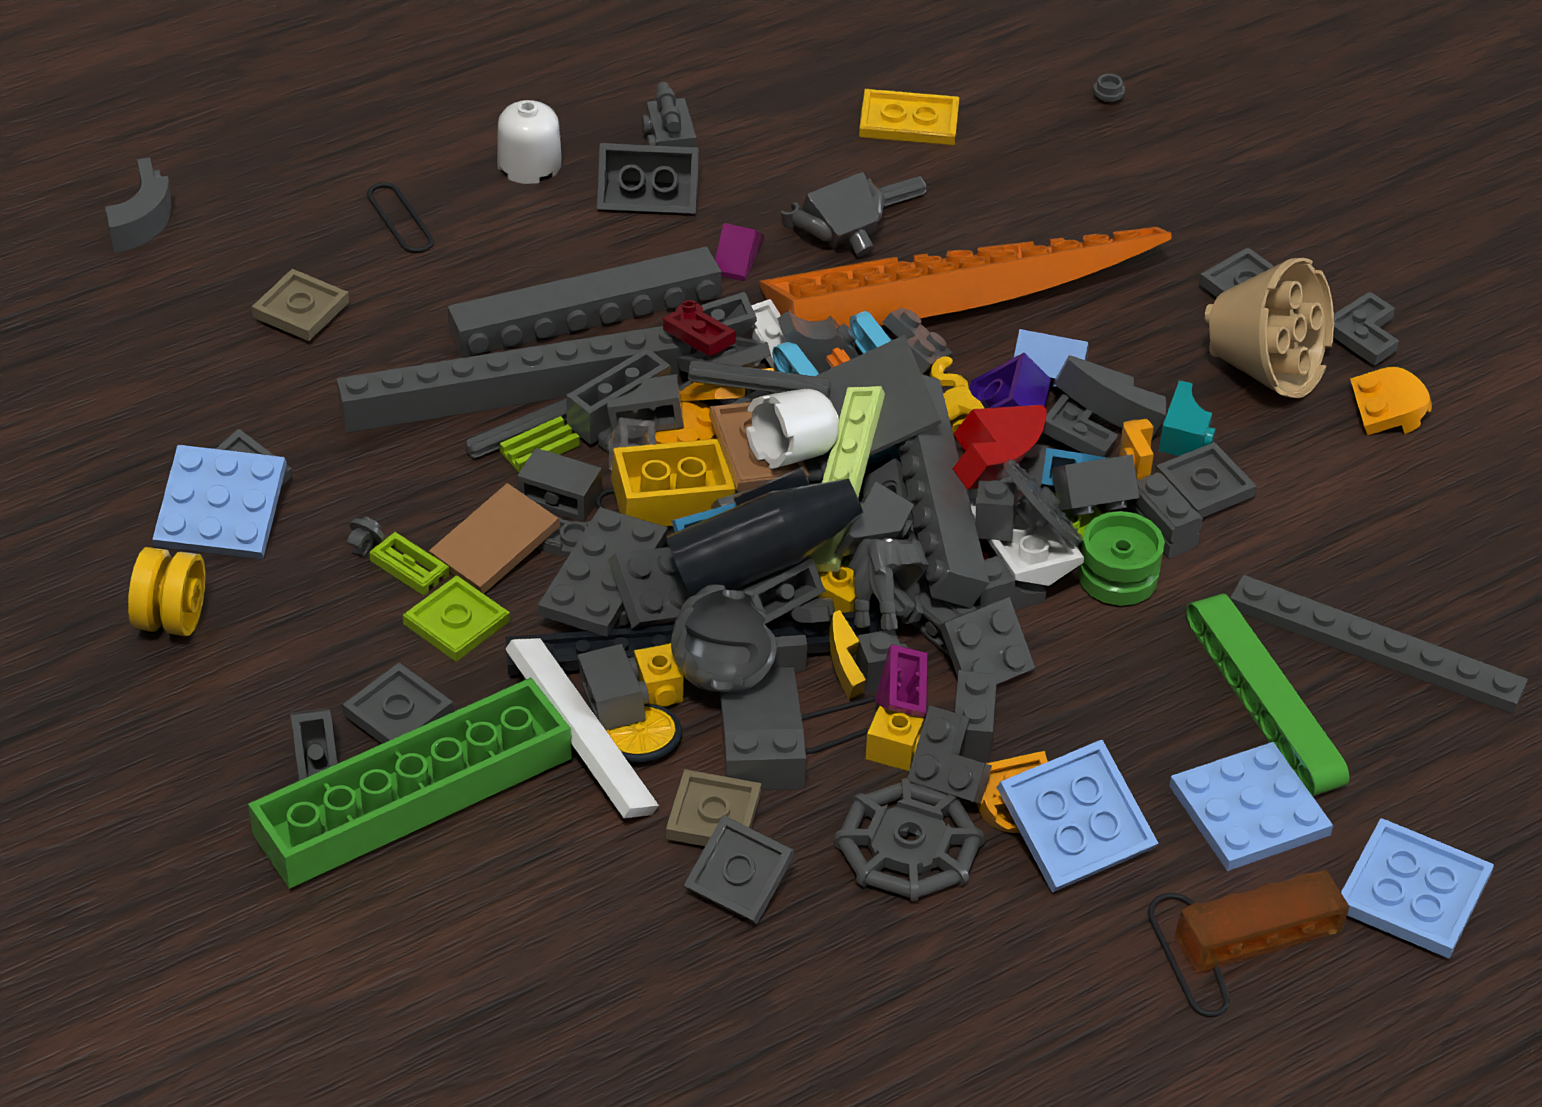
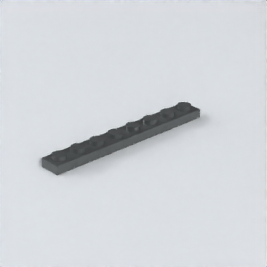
(1379, 644)

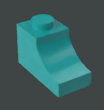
(1185, 424)

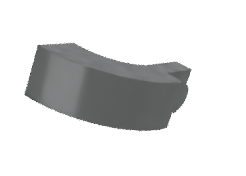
(142, 215)

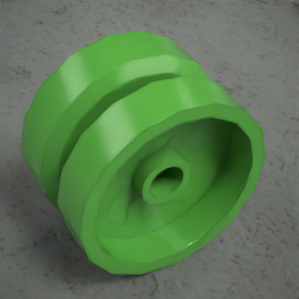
(1121, 558)

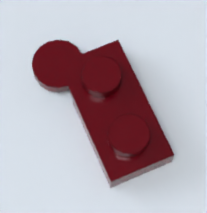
(699, 329)

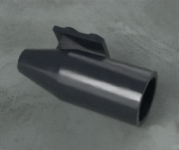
(764, 532)

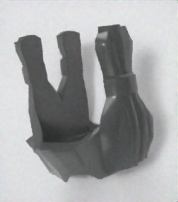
(873, 573)

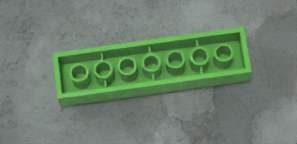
(409, 782)

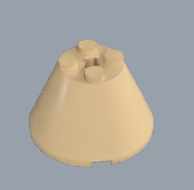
(1276, 326)

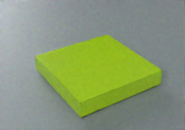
(456, 618)

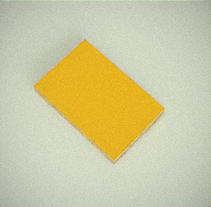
(909, 117)

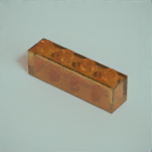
(1261, 920)

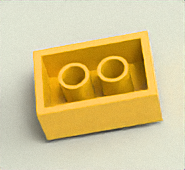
(669, 479)

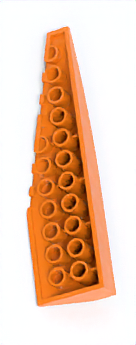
(952, 283)

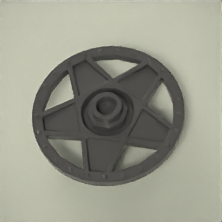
(1040, 505)

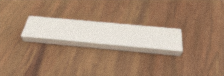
(587, 733)

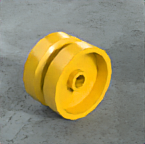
(166, 591)

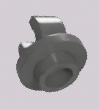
(363, 535)

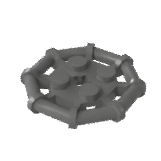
(919, 813)

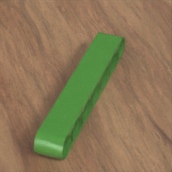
(1267, 693)

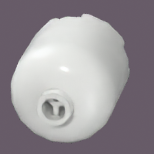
(528, 142)
(791, 426)

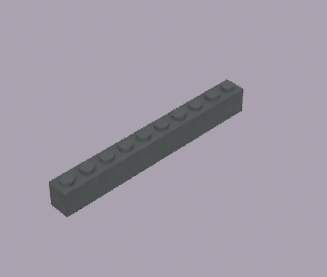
(493, 379)

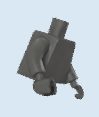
(840, 213)

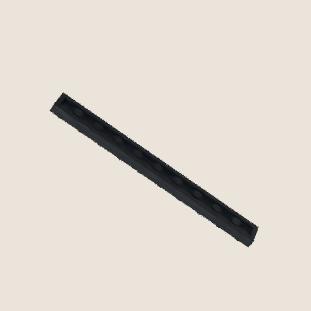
(568, 645)

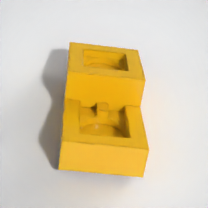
(842, 647)

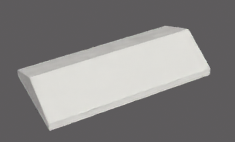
(1033, 555)

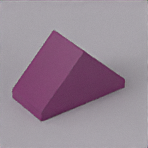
(737, 251)
(904, 681)

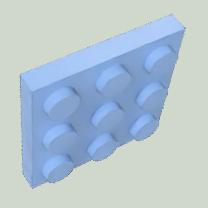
(219, 502)
(1250, 806)
(1077, 815)
(1415, 887)

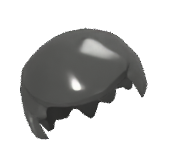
(722, 640)

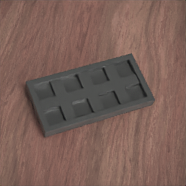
(585, 587)

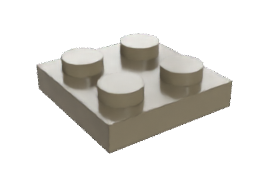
(300, 304)
(704, 800)

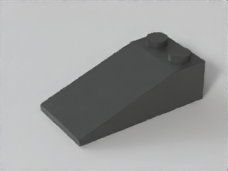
(765, 732)

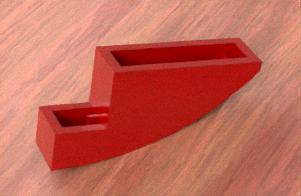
(993, 437)

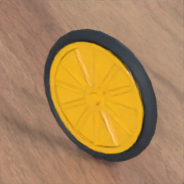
(648, 738)

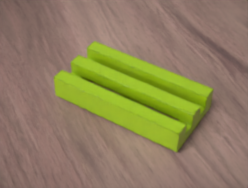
(539, 438)
(404, 566)

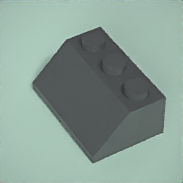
(648, 178)

